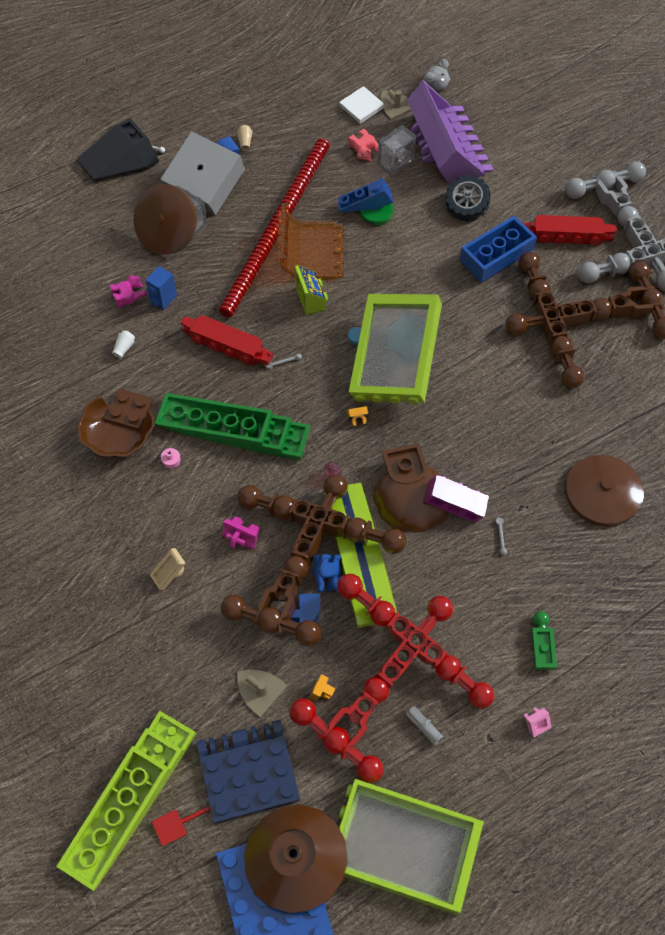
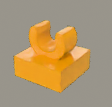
(357, 412)

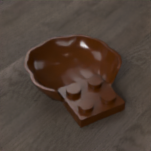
(117, 427)
(403, 491)

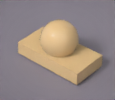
(168, 568)

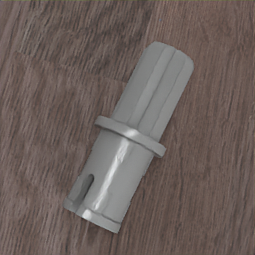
(424, 725)

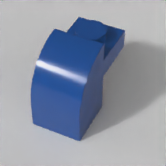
(308, 609)

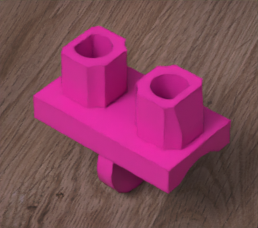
(239, 534)

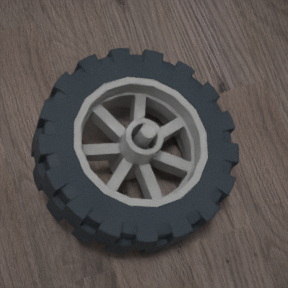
(463, 183)

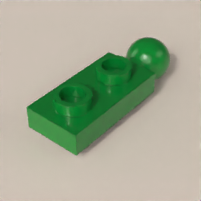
(543, 643)

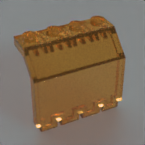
(310, 245)

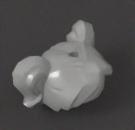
(437, 76)

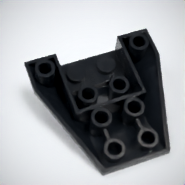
(118, 152)

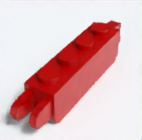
(571, 229)
(226, 340)

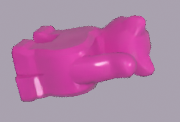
(124, 292)

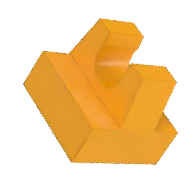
(322, 689)

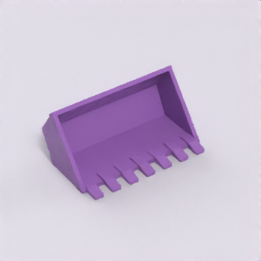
(445, 136)

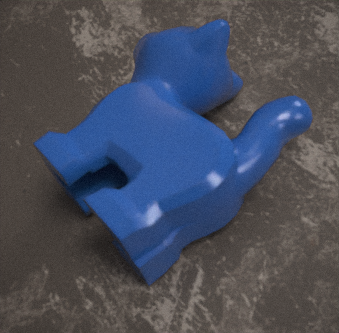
(326, 567)

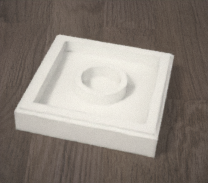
(361, 104)

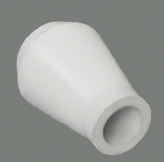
(123, 343)

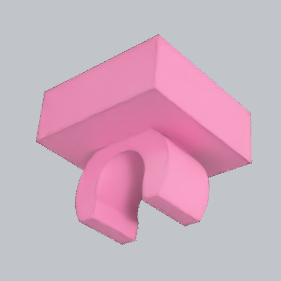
(538, 722)

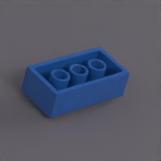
(497, 248)

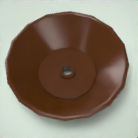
(301, 881)

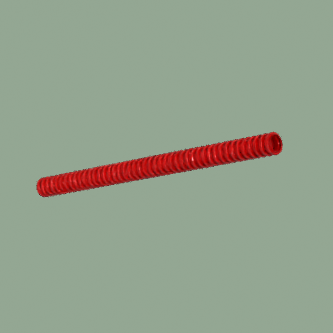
(271, 234)

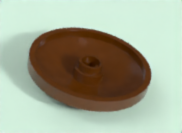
(165, 219)
(604, 490)

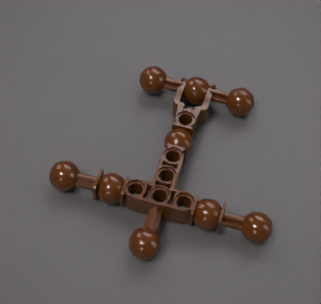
(556, 317)
(296, 567)

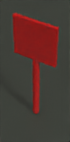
(170, 826)

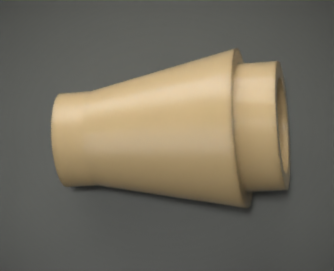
(244, 136)

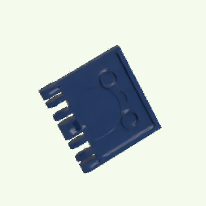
(249, 776)

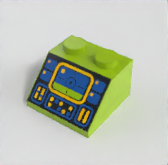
(310, 290)

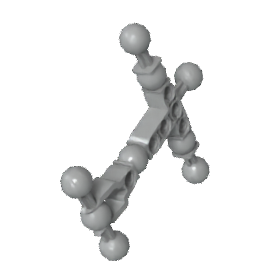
(643, 242)

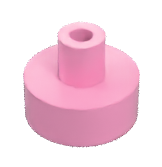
(170, 458)

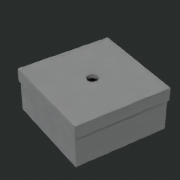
(205, 171)

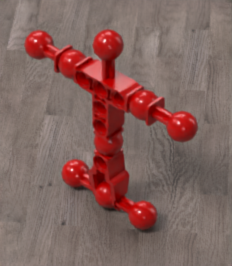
(377, 688)

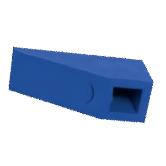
(367, 197)

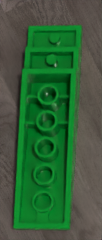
(234, 425)

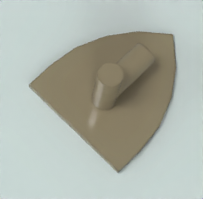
(394, 103)
(259, 689)

